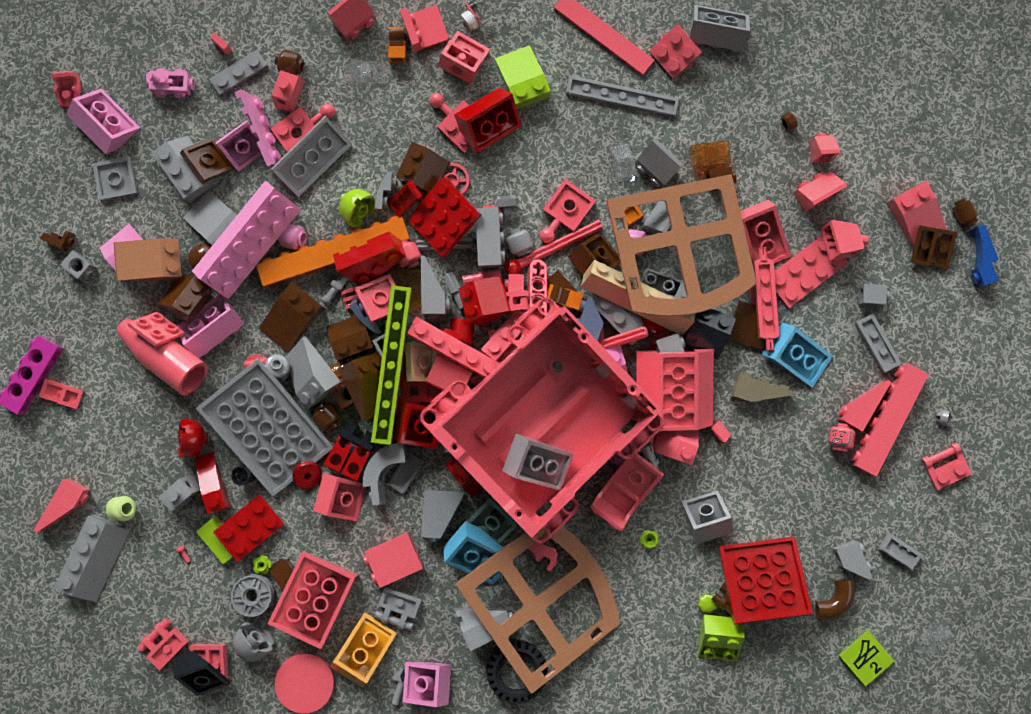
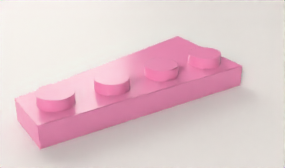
(253, 109)

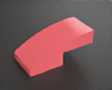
(60, 393)

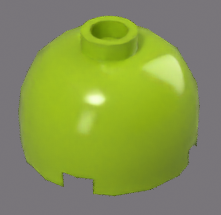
(355, 206)

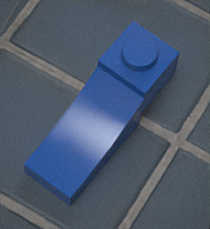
(985, 254)

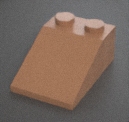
(147, 260)

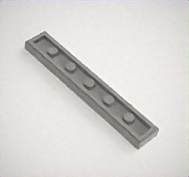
(622, 96)

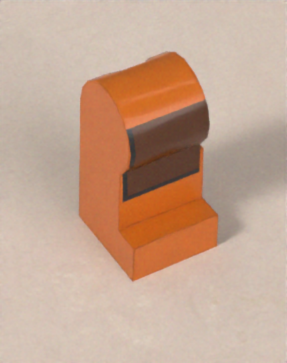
(397, 45)
(565, 297)

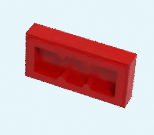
(405, 199)

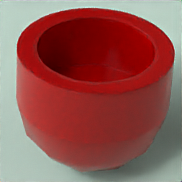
(512, 267)

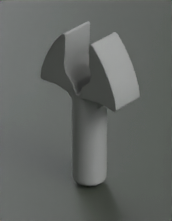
(399, 689)

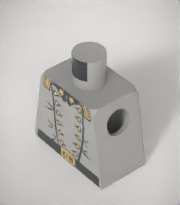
(180, 494)

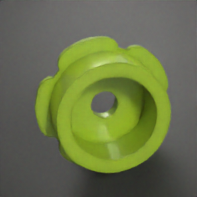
(649, 544)
(267, 565)

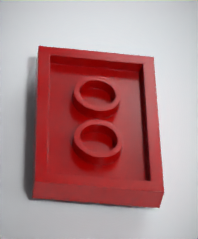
(248, 528)

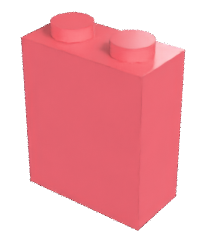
(393, 560)

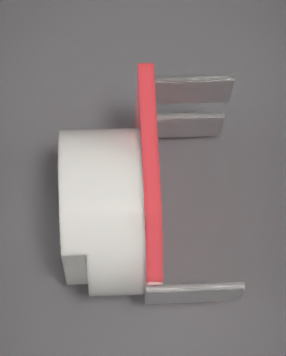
(470, 18)

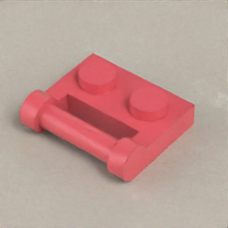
(948, 472)

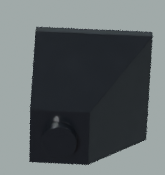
(198, 674)

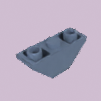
(590, 317)

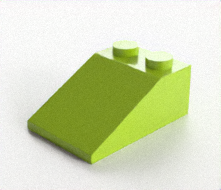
(523, 77)

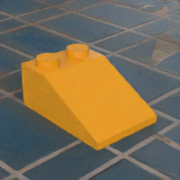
(363, 650)

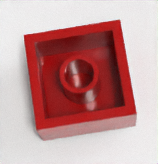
(410, 428)

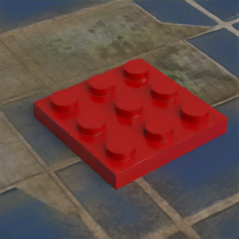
(444, 216)

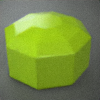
(706, 604)

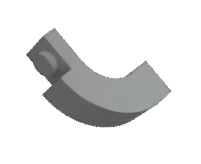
(379, 466)

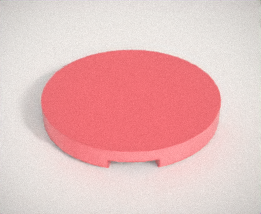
(304, 683)

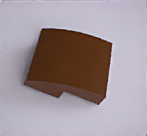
(933, 247)
(745, 326)

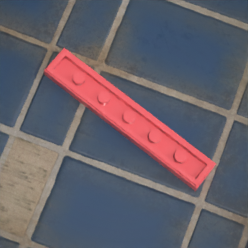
(604, 35)

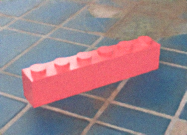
(889, 419)

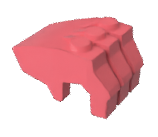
(67, 87)
(541, 550)

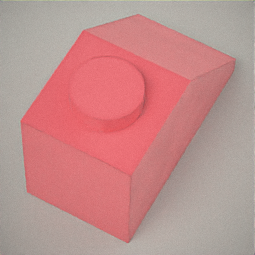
(823, 148)

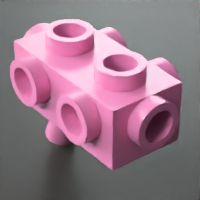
(166, 82)

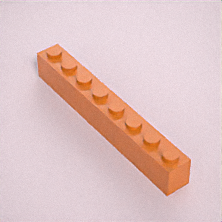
(320, 256)

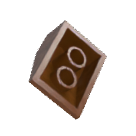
(290, 316)
(362, 382)

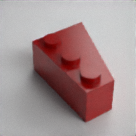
(370, 260)

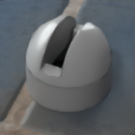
(945, 417)

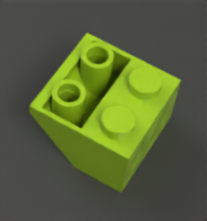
(720, 638)

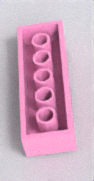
(246, 240)

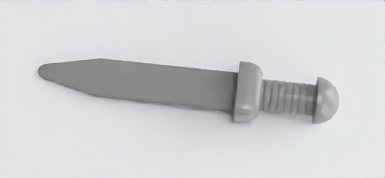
(337, 286)

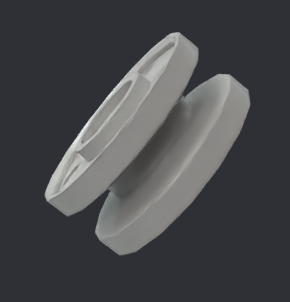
(242, 601)

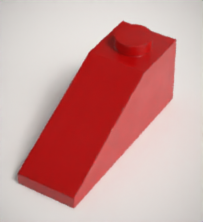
(211, 483)

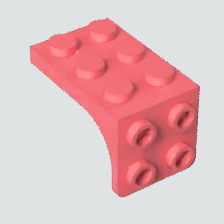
(625, 491)

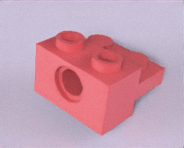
(463, 57)

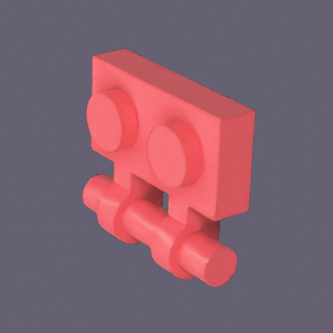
(167, 648)

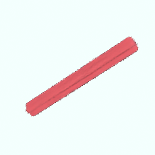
(560, 244)

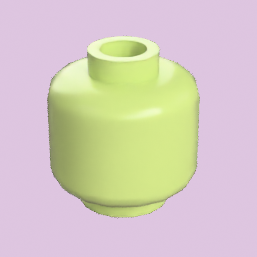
(121, 509)

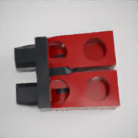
(352, 446)

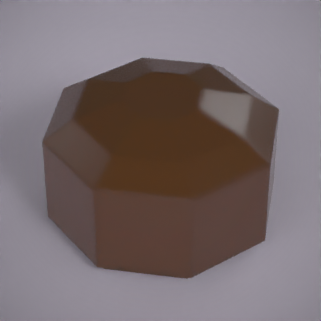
(789, 121)

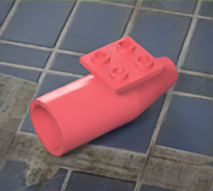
(154, 347)

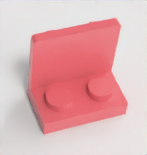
(424, 27)

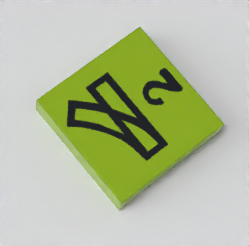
(866, 658)

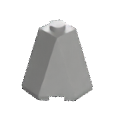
(473, 629)

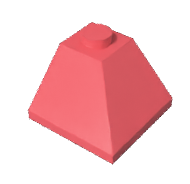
(677, 445)

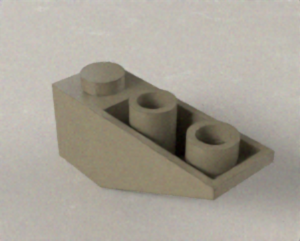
(753, 390)

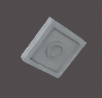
(115, 178)

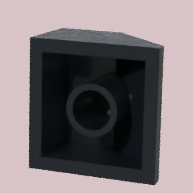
(709, 331)

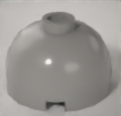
(251, 643)

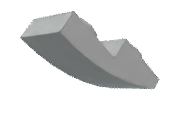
(386, 187)

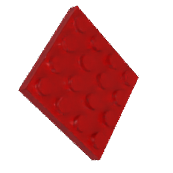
(764, 580)

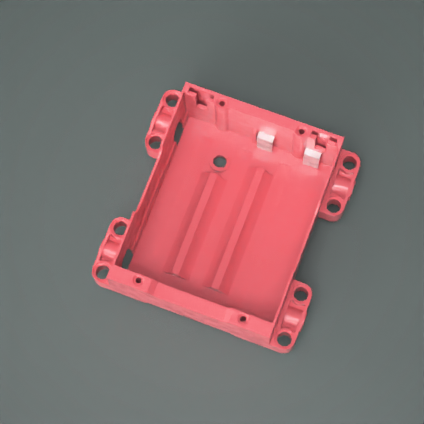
(568, 409)

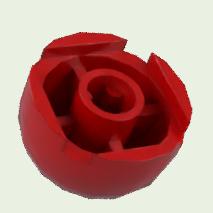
(191, 438)

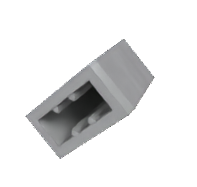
(438, 511)

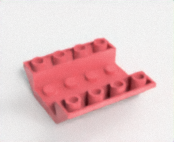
(679, 385)

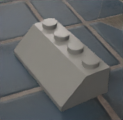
(92, 558)

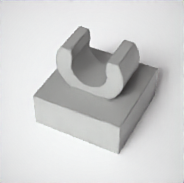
(506, 202)

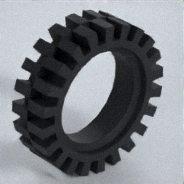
(499, 687)

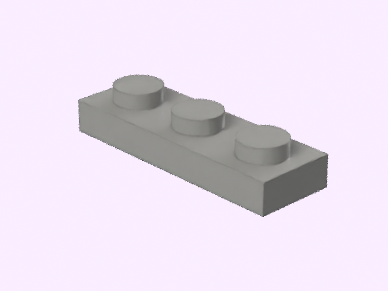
(238, 72)
(877, 343)

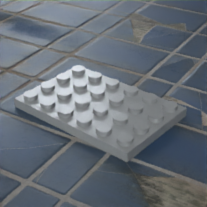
(264, 426)

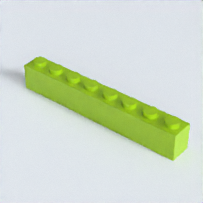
(391, 365)

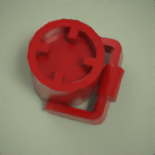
(461, 330)

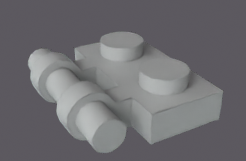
(400, 603)

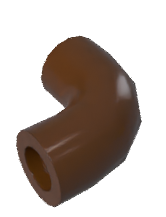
(838, 603)

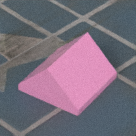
(240, 146)

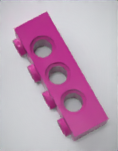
(40, 371)

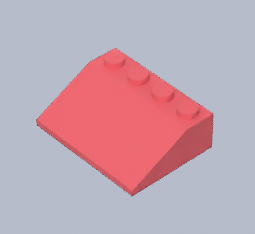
(312, 599)

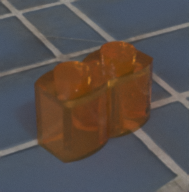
(709, 155)

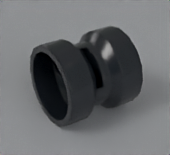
(240, 476)

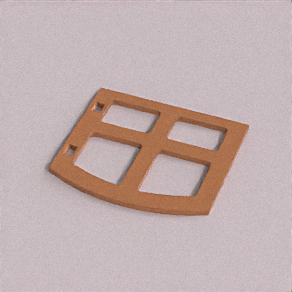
(680, 237)
(535, 606)

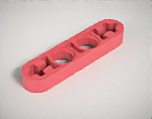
(542, 279)

